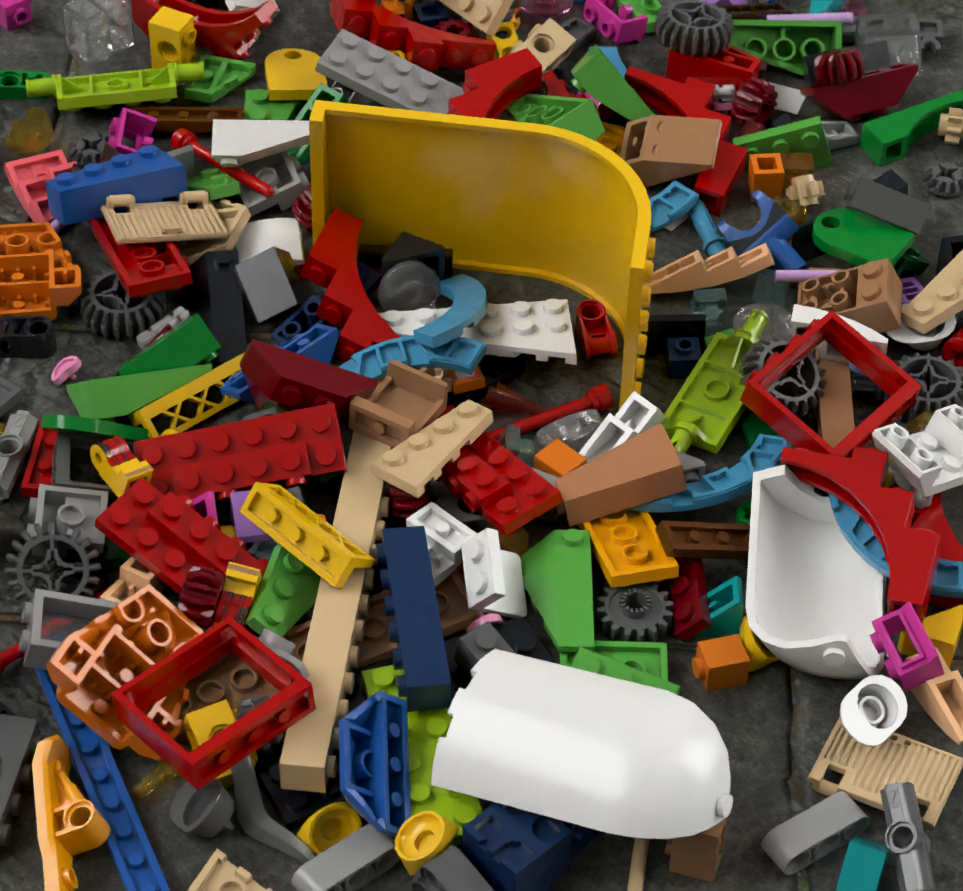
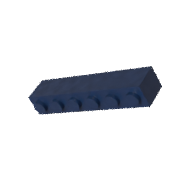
(416, 619)

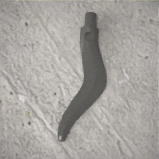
(256, 820)

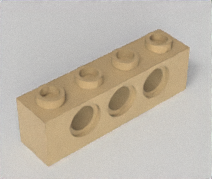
(552, 42)

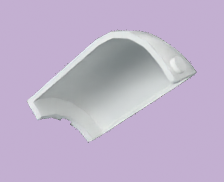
(806, 583)
(584, 749)

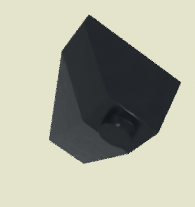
(217, 301)

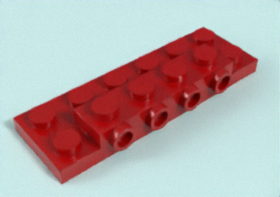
(143, 266)
(239, 453)
(498, 484)
(171, 536)

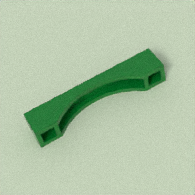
(894, 134)

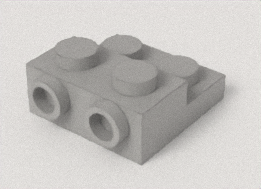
(281, 174)
(69, 505)

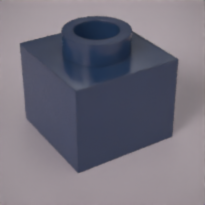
(681, 356)

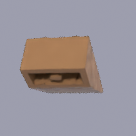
(670, 147)
(861, 293)
(698, 854)

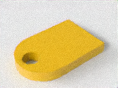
(292, 74)

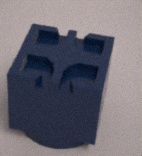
(517, 848)

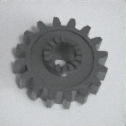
(634, 613)

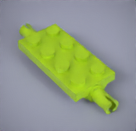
(115, 87)
(711, 395)

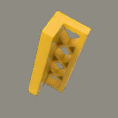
(186, 392)
(304, 533)

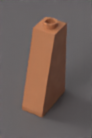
(622, 478)

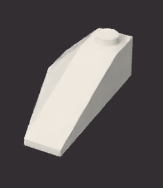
(254, 139)

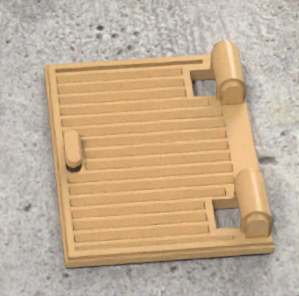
(163, 220)
(894, 760)

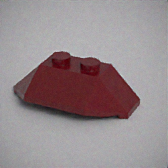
(870, 94)
(299, 382)

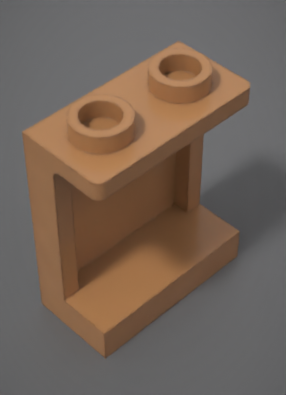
(399, 405)

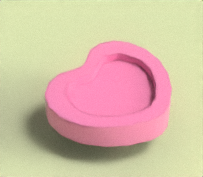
(724, 106)
(65, 369)
(493, 618)

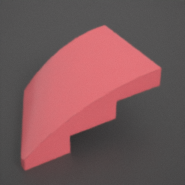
(29, 177)

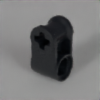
(27, 336)

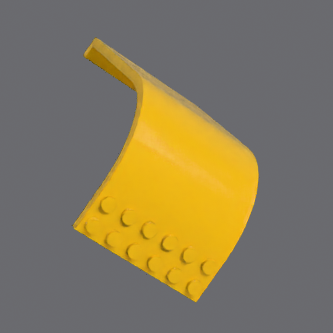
(499, 197)

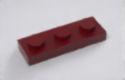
(689, 598)

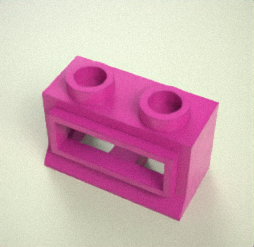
(616, 27)
(133, 126)
(914, 671)

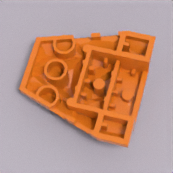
(35, 271)
(113, 652)

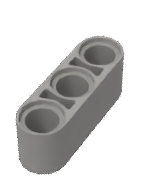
(815, 833)
(348, 863)

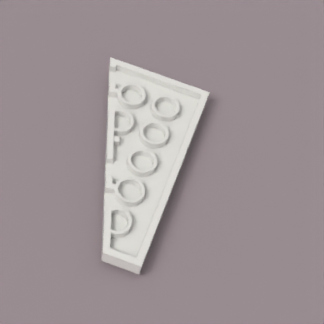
(506, 329)

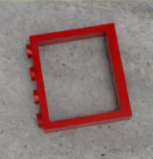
(861, 354)
(240, 738)

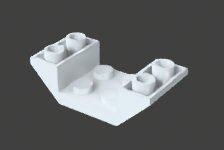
(927, 458)

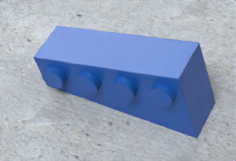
(144, 173)

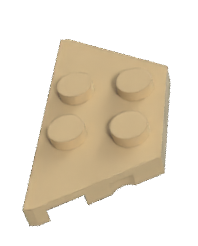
(234, 219)

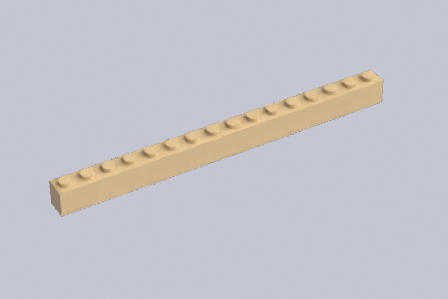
(337, 625)

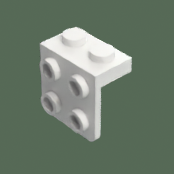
(493, 576)

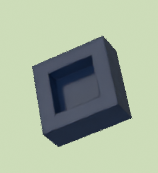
(429, 13)

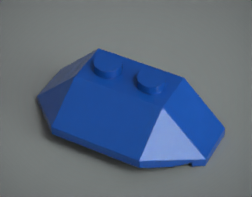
(315, 343)
(376, 762)

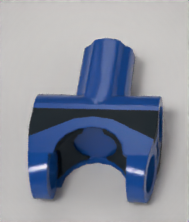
(773, 229)

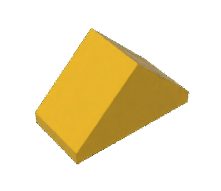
(943, 630)

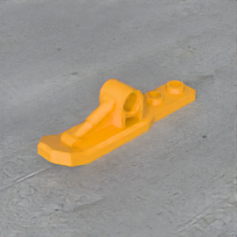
(63, 816)

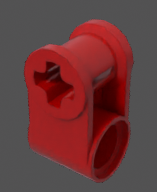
(594, 330)

